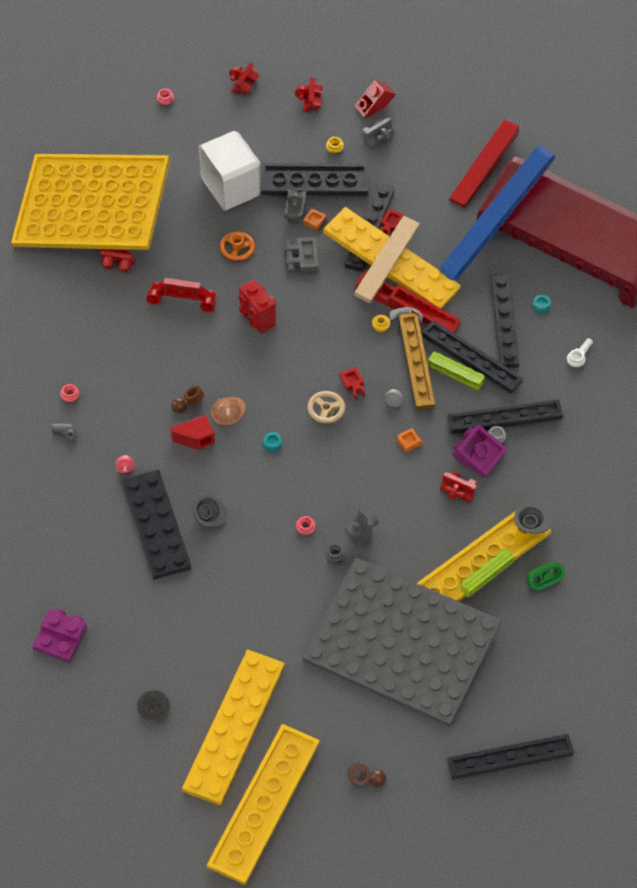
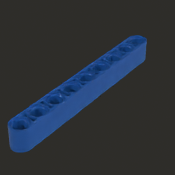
(497, 213)

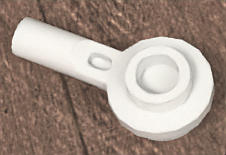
(577, 357)

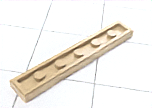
(386, 259)

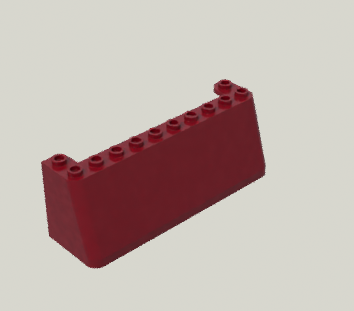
(575, 229)

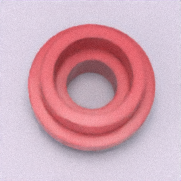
(165, 96)
(69, 389)
(125, 464)
(305, 520)

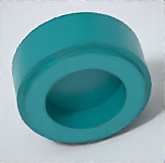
(541, 303)
(272, 442)

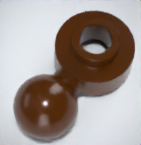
(192, 396)
(376, 777)

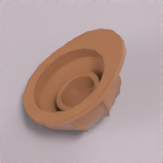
(228, 410)

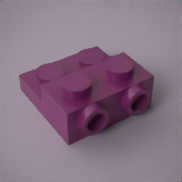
(478, 450)
(60, 635)

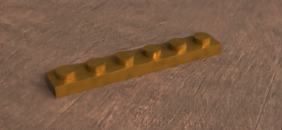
(416, 361)

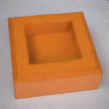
(314, 219)
(409, 440)

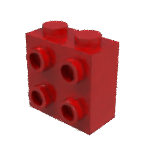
(257, 306)

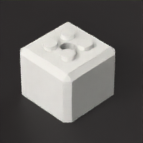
(230, 170)

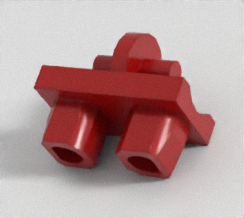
(248, 74)
(307, 94)
(117, 255)
(458, 487)

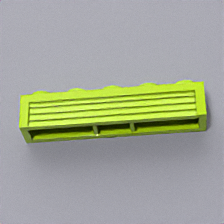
(456, 371)
(487, 572)

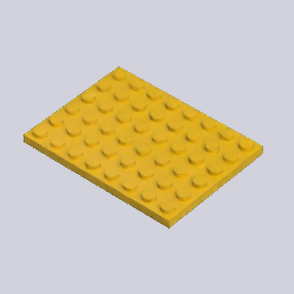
(91, 201)

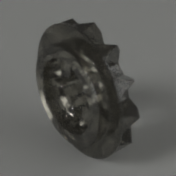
(147, 699)

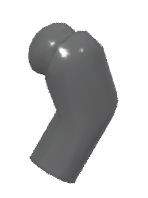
(66, 429)

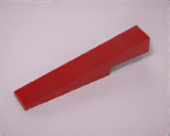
(485, 163)
(401, 297)

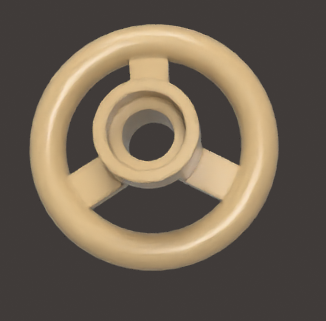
(326, 409)

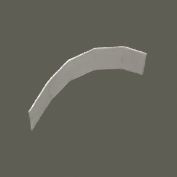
(405, 310)

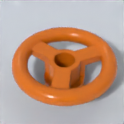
(236, 240)

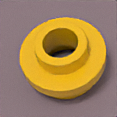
(334, 145)
(381, 327)

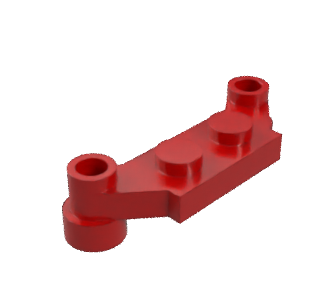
(183, 290)

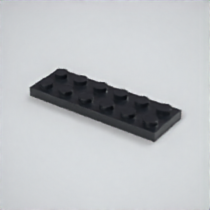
(315, 179)
(156, 524)

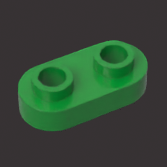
(544, 575)

